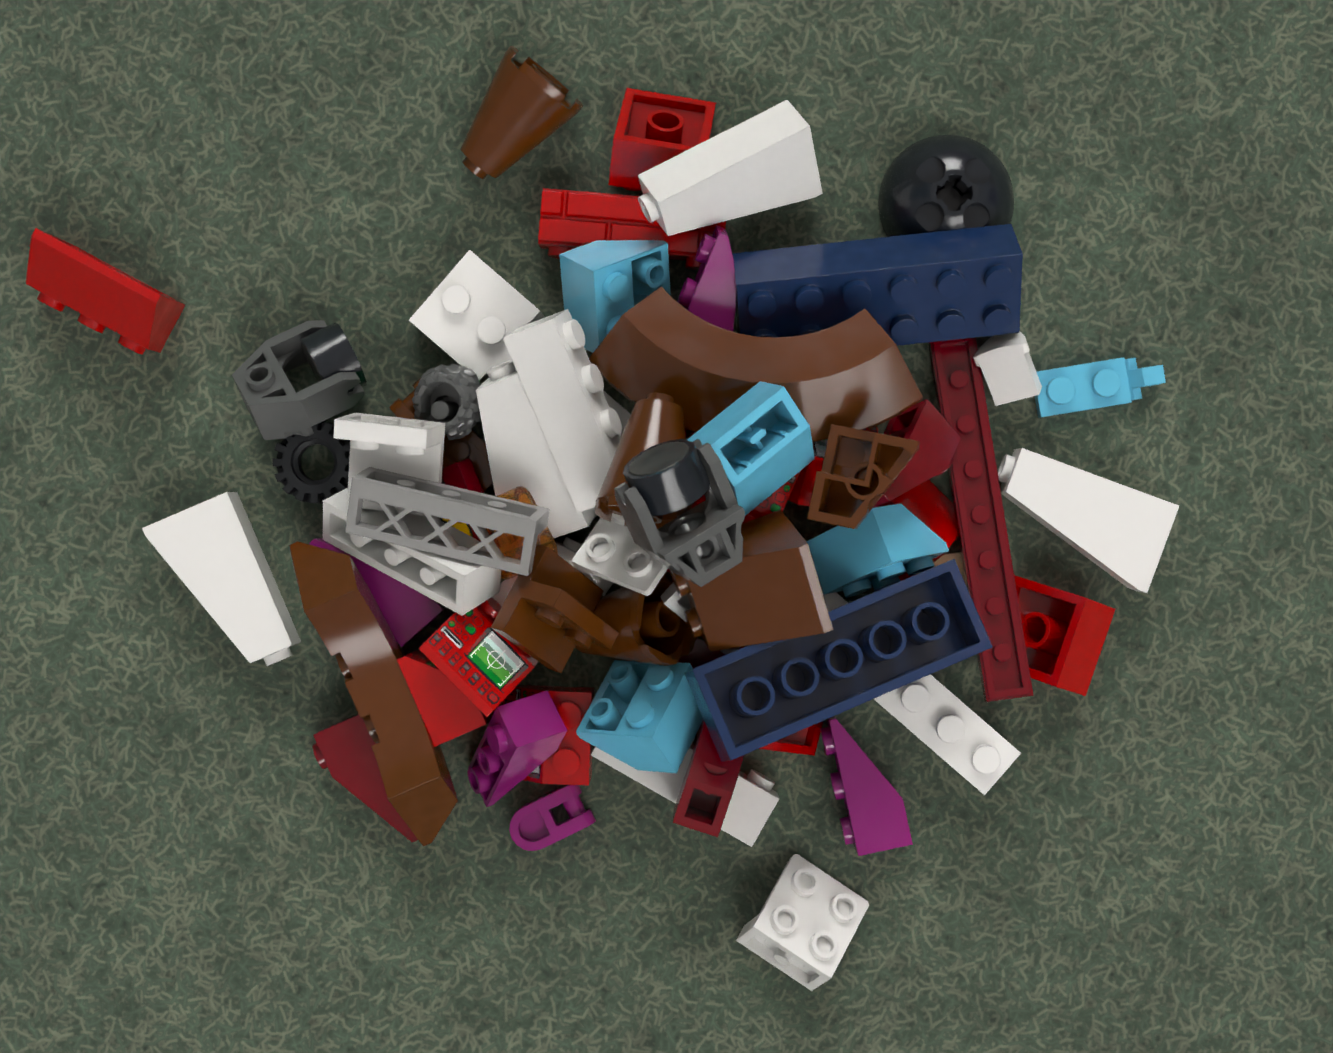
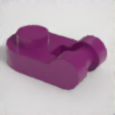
(535, 825)

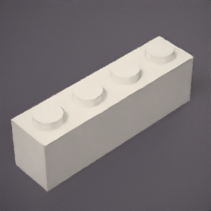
(567, 402)
(441, 578)
(748, 808)

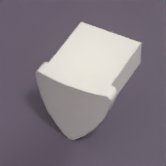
(1008, 368)

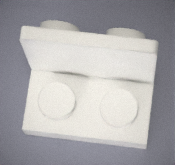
(392, 445)
(613, 557)
(805, 923)

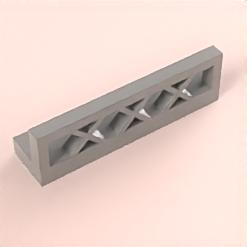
(450, 503)

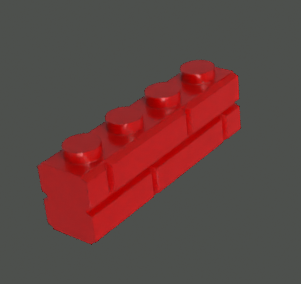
(582, 217)

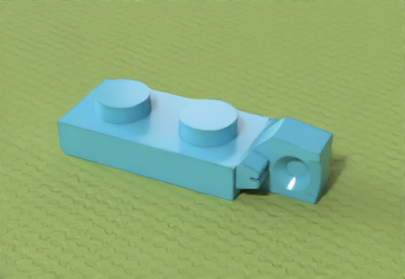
(1093, 385)

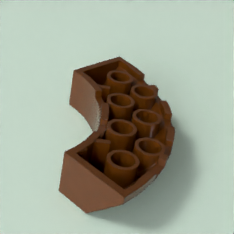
(834, 376)
(367, 655)

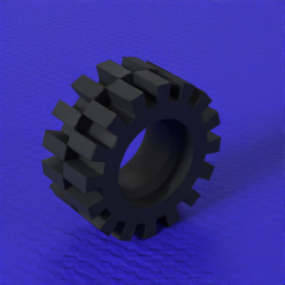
(291, 473)

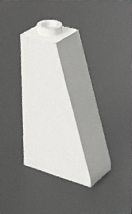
(734, 174)
(520, 452)
(1097, 517)
(228, 574)

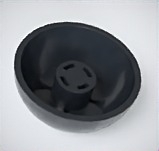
(915, 176)

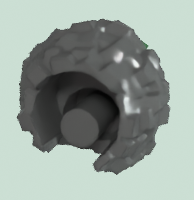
(448, 397)

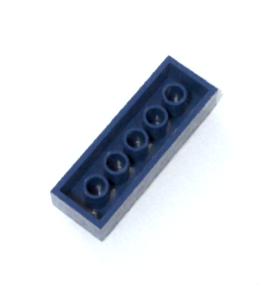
(910, 284)
(872, 650)

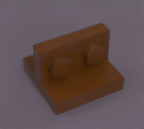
(553, 612)

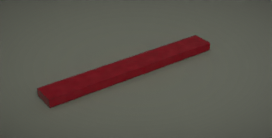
(981, 519)

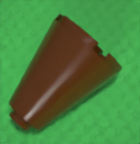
(515, 116)
(650, 423)
(645, 627)

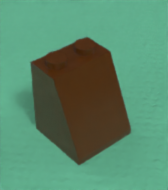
(763, 597)

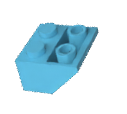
(609, 279)
(759, 442)
(876, 552)
(643, 715)

